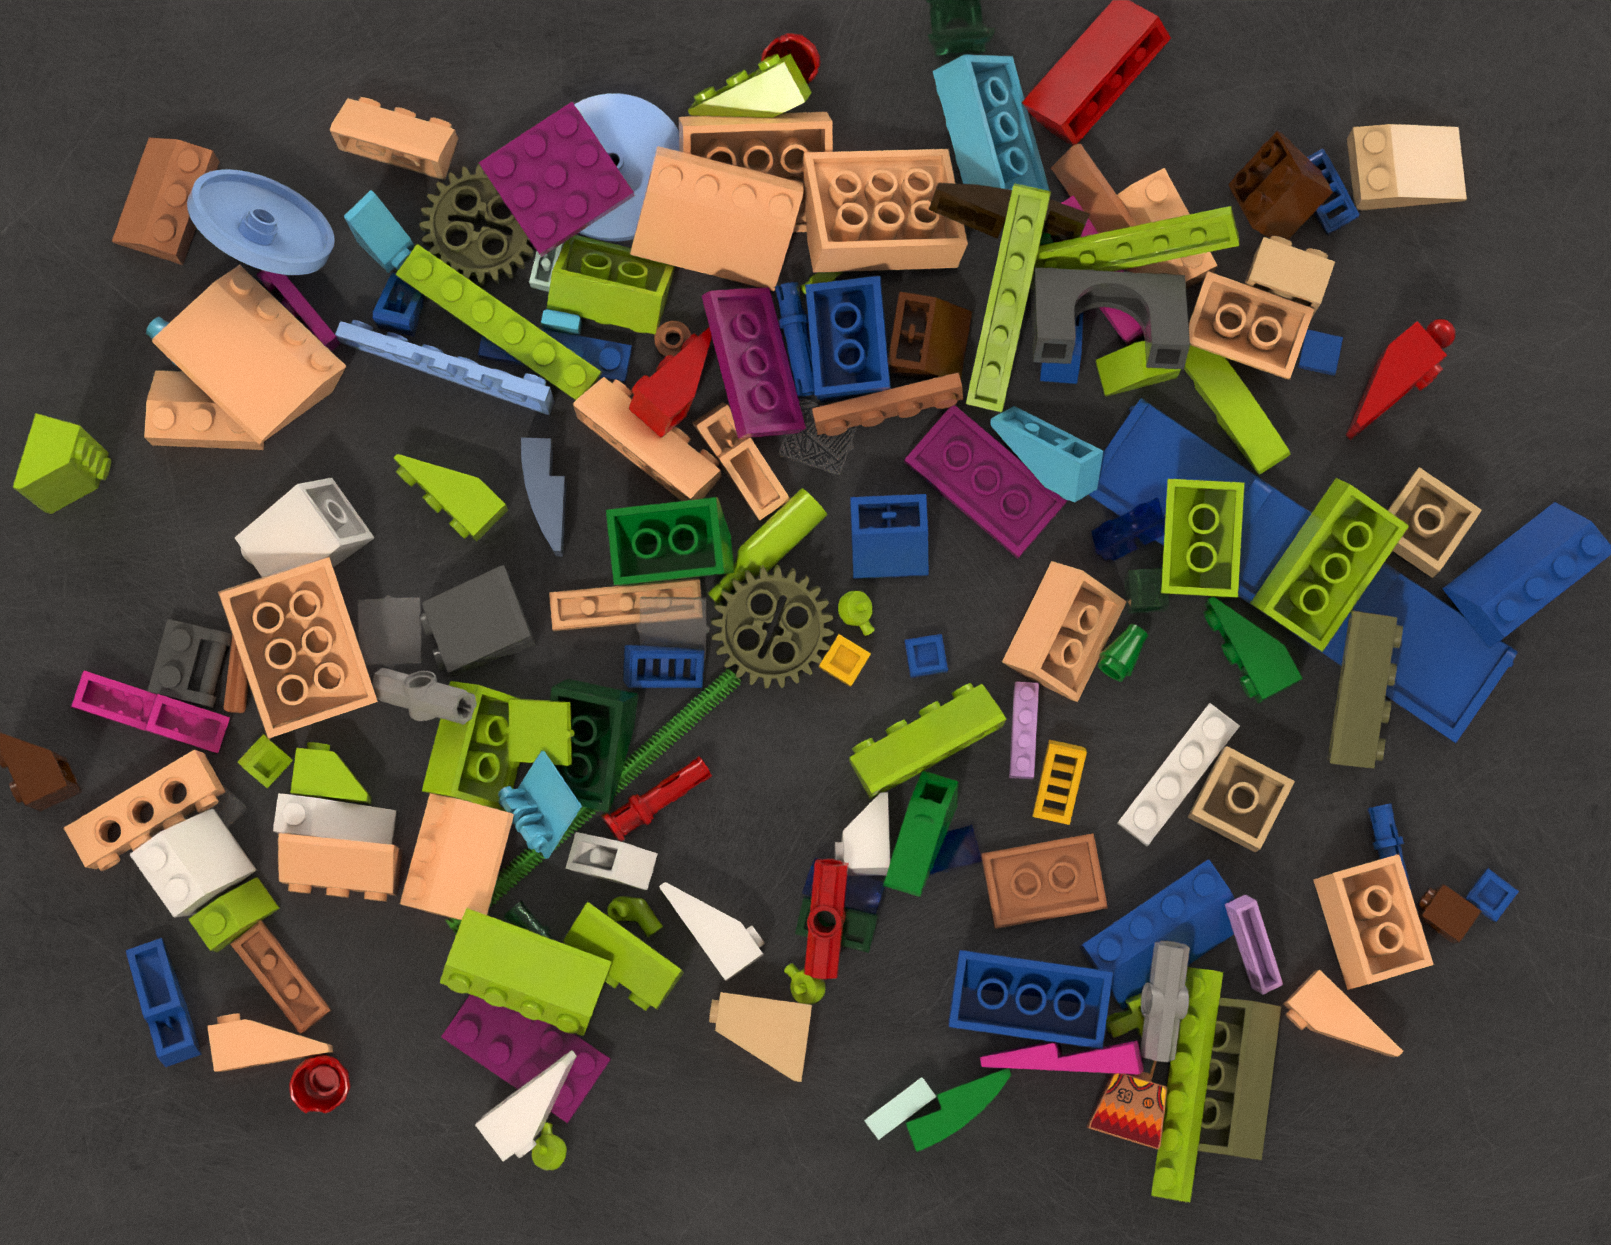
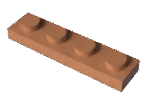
(876, 407)

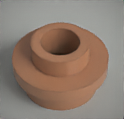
(666, 329)

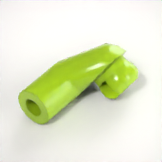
(636, 910)

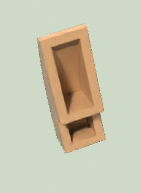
(741, 461)

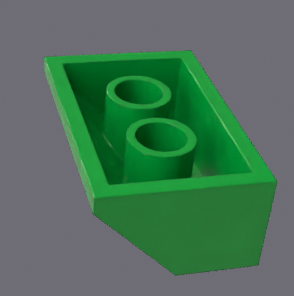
(669, 541)

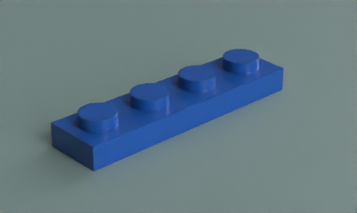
(606, 356)

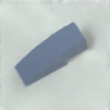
(545, 491)

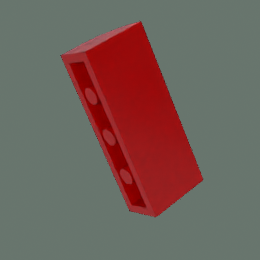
(1096, 70)

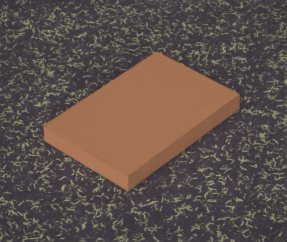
(1044, 881)

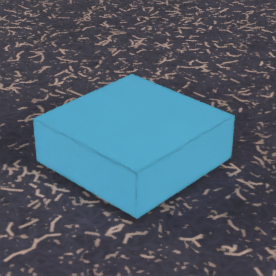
(561, 322)

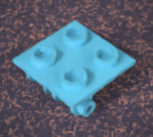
(541, 806)

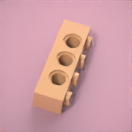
(90, 831)

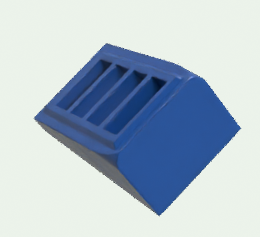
(1328, 170)
(662, 680)

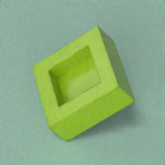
(265, 761)

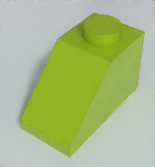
(1128, 371)
(325, 776)
(233, 914)

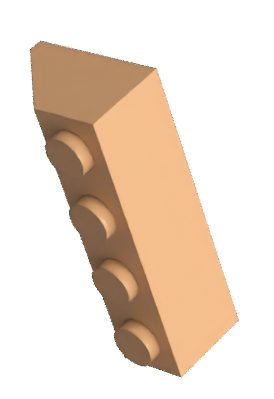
(665, 459)

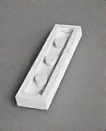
(1178, 774)

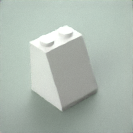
(304, 527)
(193, 863)

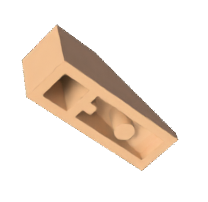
(1330, 1012)
(250, 1043)

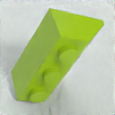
(609, 285)
(1202, 538)
(473, 758)
(633, 961)

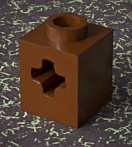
(1447, 913)

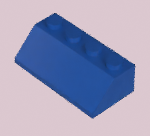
(1527, 571)
(1184, 912)
(1030, 999)

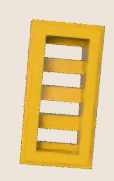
(1064, 749)

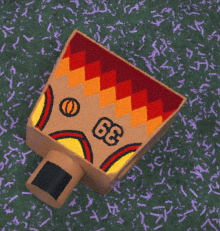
(1131, 1107)

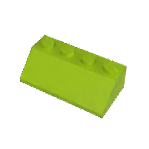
(59, 464)
(1329, 564)
(926, 740)
(524, 972)

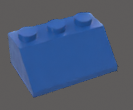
(847, 338)

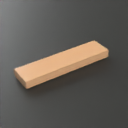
(611, 604)

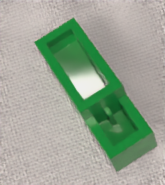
(957, 1109)

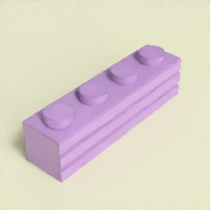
(1024, 730)
(1254, 944)

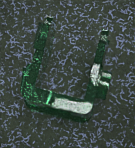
(957, 39)

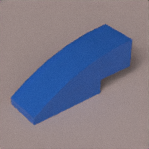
(163, 1003)

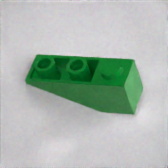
(1260, 657)
(922, 833)

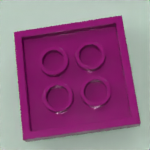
(556, 179)

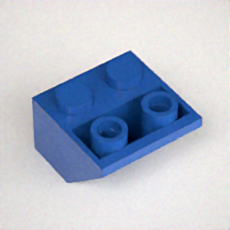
(889, 536)

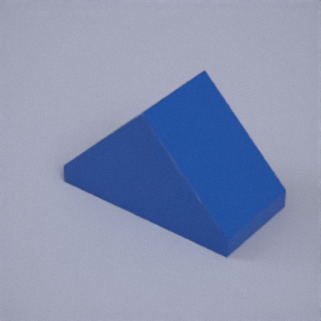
(398, 307)

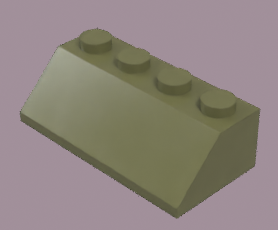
(1362, 690)
(1240, 1078)

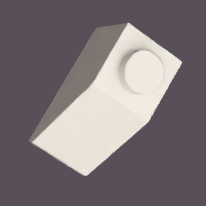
(867, 840)
(611, 860)

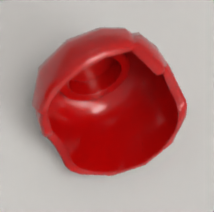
(802, 51)
(319, 1084)

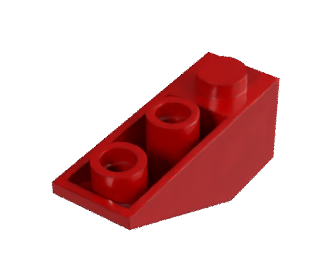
(669, 392)

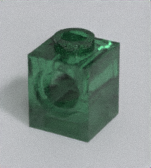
(1144, 591)

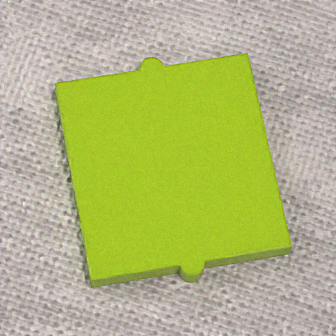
(538, 728)

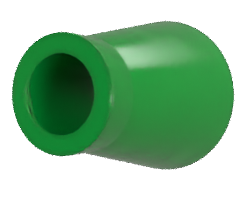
(1122, 654)

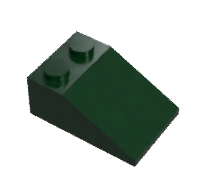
(602, 734)

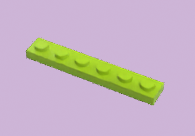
(1144, 243)
(1008, 297)
(498, 323)
(1187, 1088)

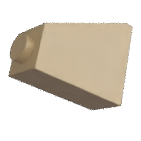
(765, 1028)

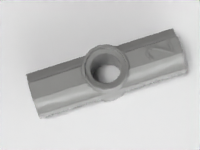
(423, 696)
(1164, 1001)

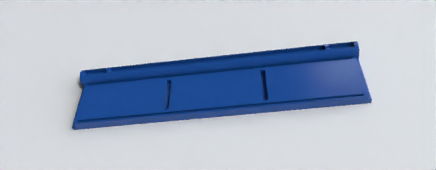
(1441, 660)

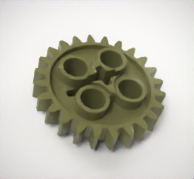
(470, 256)
(804, 637)

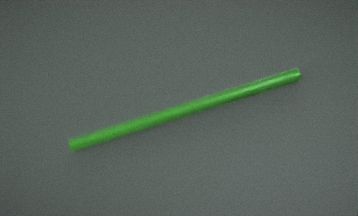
(631, 767)

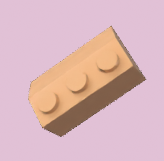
(395, 137)
(1157, 200)
(1248, 325)
(187, 417)
(1064, 630)
(456, 857)
(338, 866)
(1373, 922)

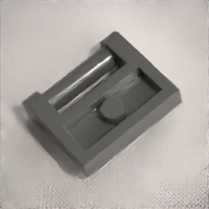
(178, 662)

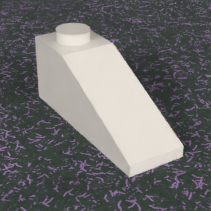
(333, 819)
(720, 936)
(523, 1114)

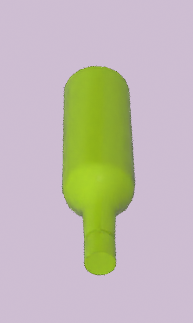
(773, 540)

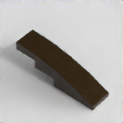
(987, 207)

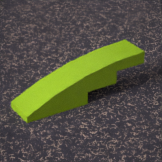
(1235, 409)

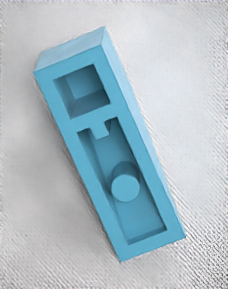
(379, 232)
(1051, 454)

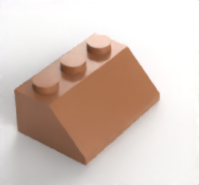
(156, 206)

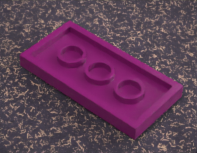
(753, 362)
(984, 481)
(523, 1048)

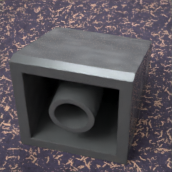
(476, 623)

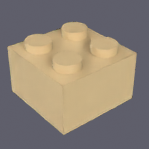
(1290, 271)
(1435, 519)
(1241, 799)

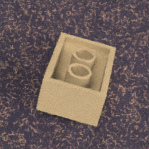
(1405, 165)

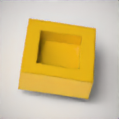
(844, 660)

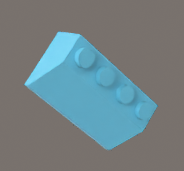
(989, 122)

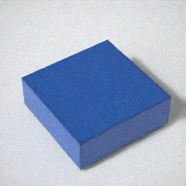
(1320, 352)
(926, 656)
(1491, 895)

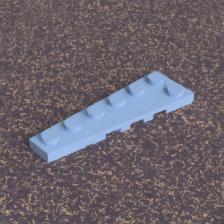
(525, 391)

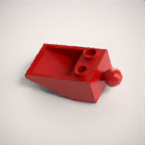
(1405, 363)

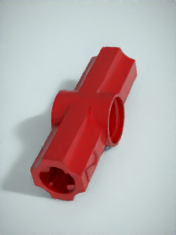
(823, 941)

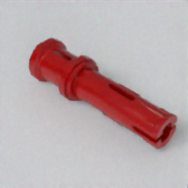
(642, 808)

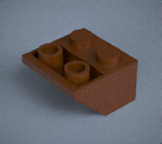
(1279, 188)
(928, 337)
(38, 774)

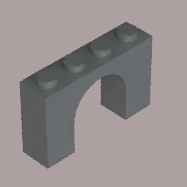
(1151, 299)

